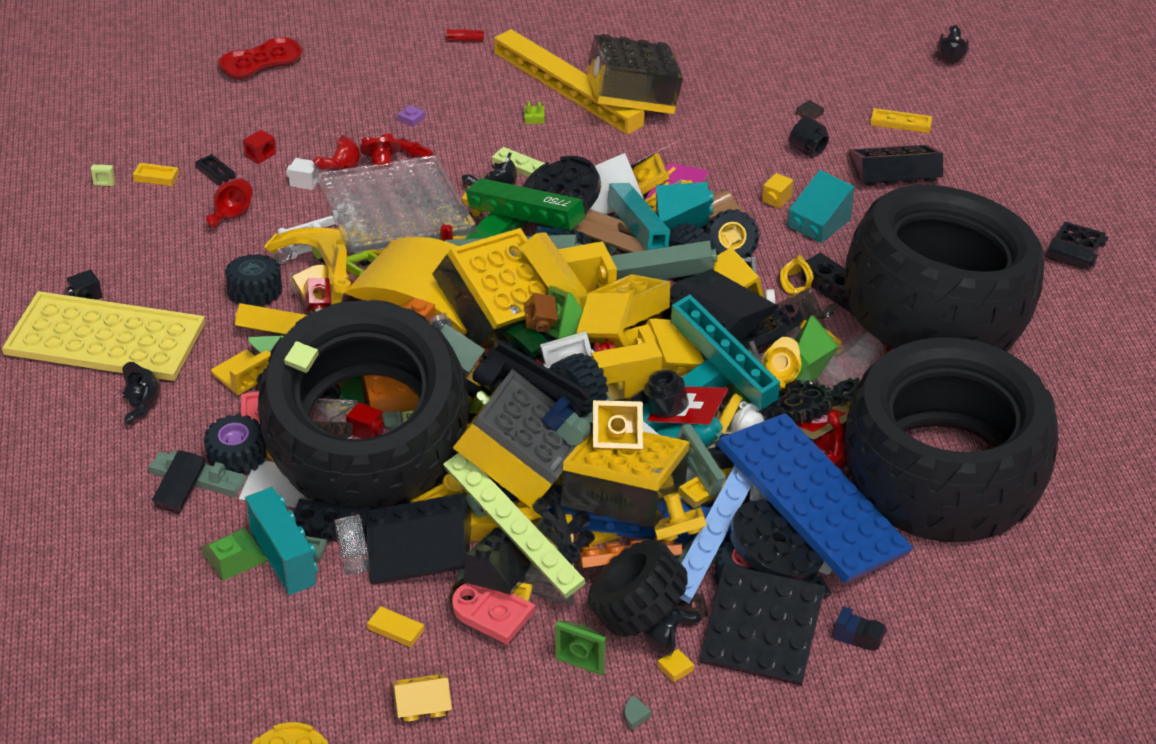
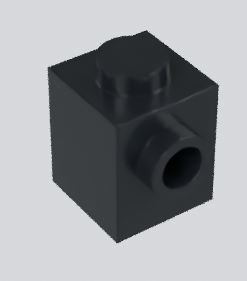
(84, 285)

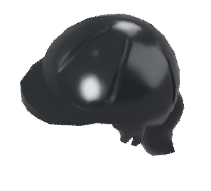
(953, 47)
(503, 172)
(141, 389)
(662, 636)

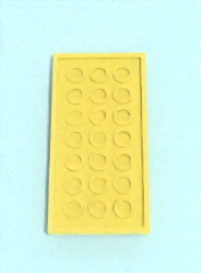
(104, 335)

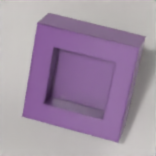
(411, 116)

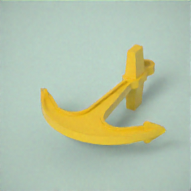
(331, 248)

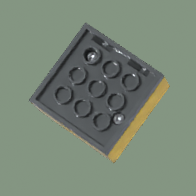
(513, 441)

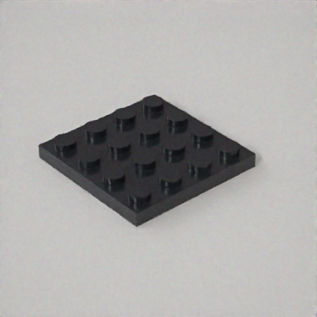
(762, 624)

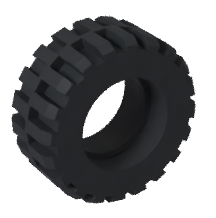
(637, 588)

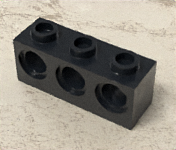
(319, 517)

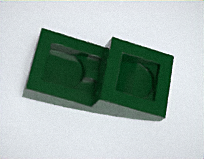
(526, 339)

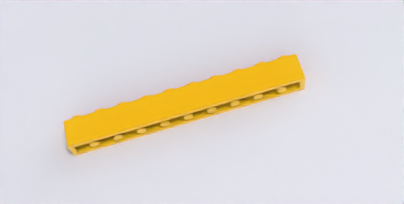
(563, 79)

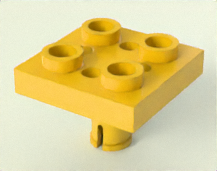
(679, 521)

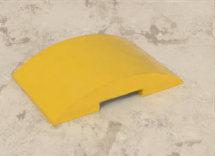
(405, 273)

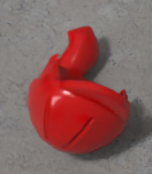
(345, 157)
(230, 201)
(833, 442)

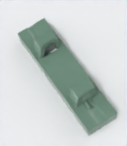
(212, 478)

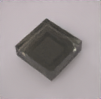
(810, 109)

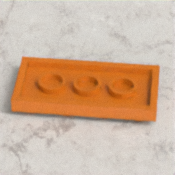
(595, 556)

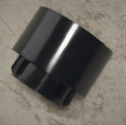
(809, 136)
(666, 394)

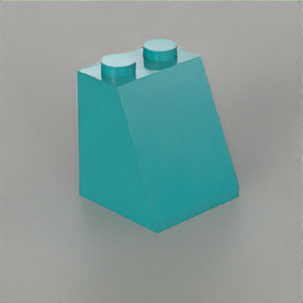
(684, 204)
(822, 207)

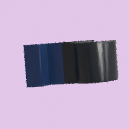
(858, 630)

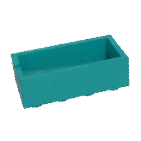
(281, 540)

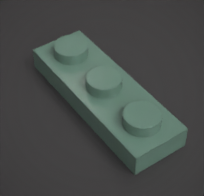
(702, 461)

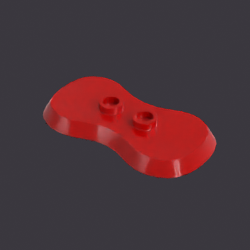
(247, 62)

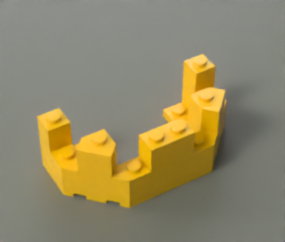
(627, 366)

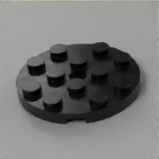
(573, 175)
(774, 326)
(753, 536)

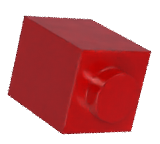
(366, 421)

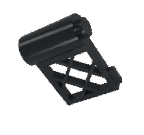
(1075, 250)

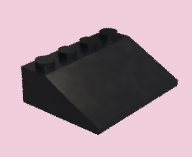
(897, 163)
(727, 301)
(418, 538)

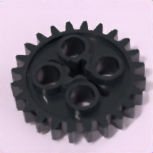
(801, 402)

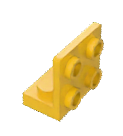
(241, 370)

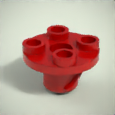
(380, 148)

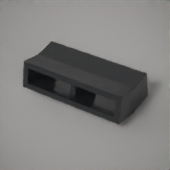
(179, 481)

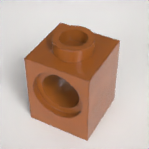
(540, 312)

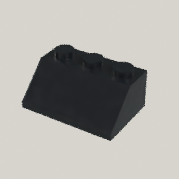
(496, 563)

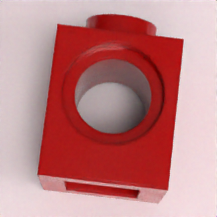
(259, 146)
(320, 286)

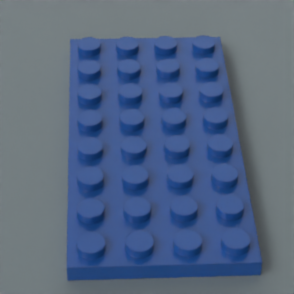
(815, 497)

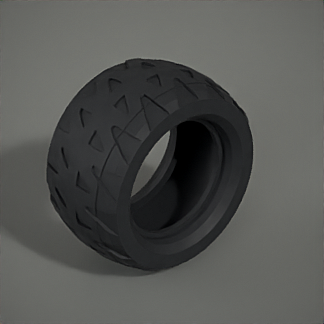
(943, 267)
(352, 343)
(961, 387)

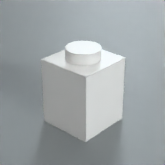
(302, 174)

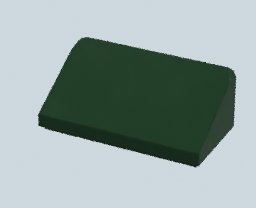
(352, 389)

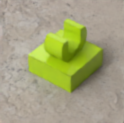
(534, 114)

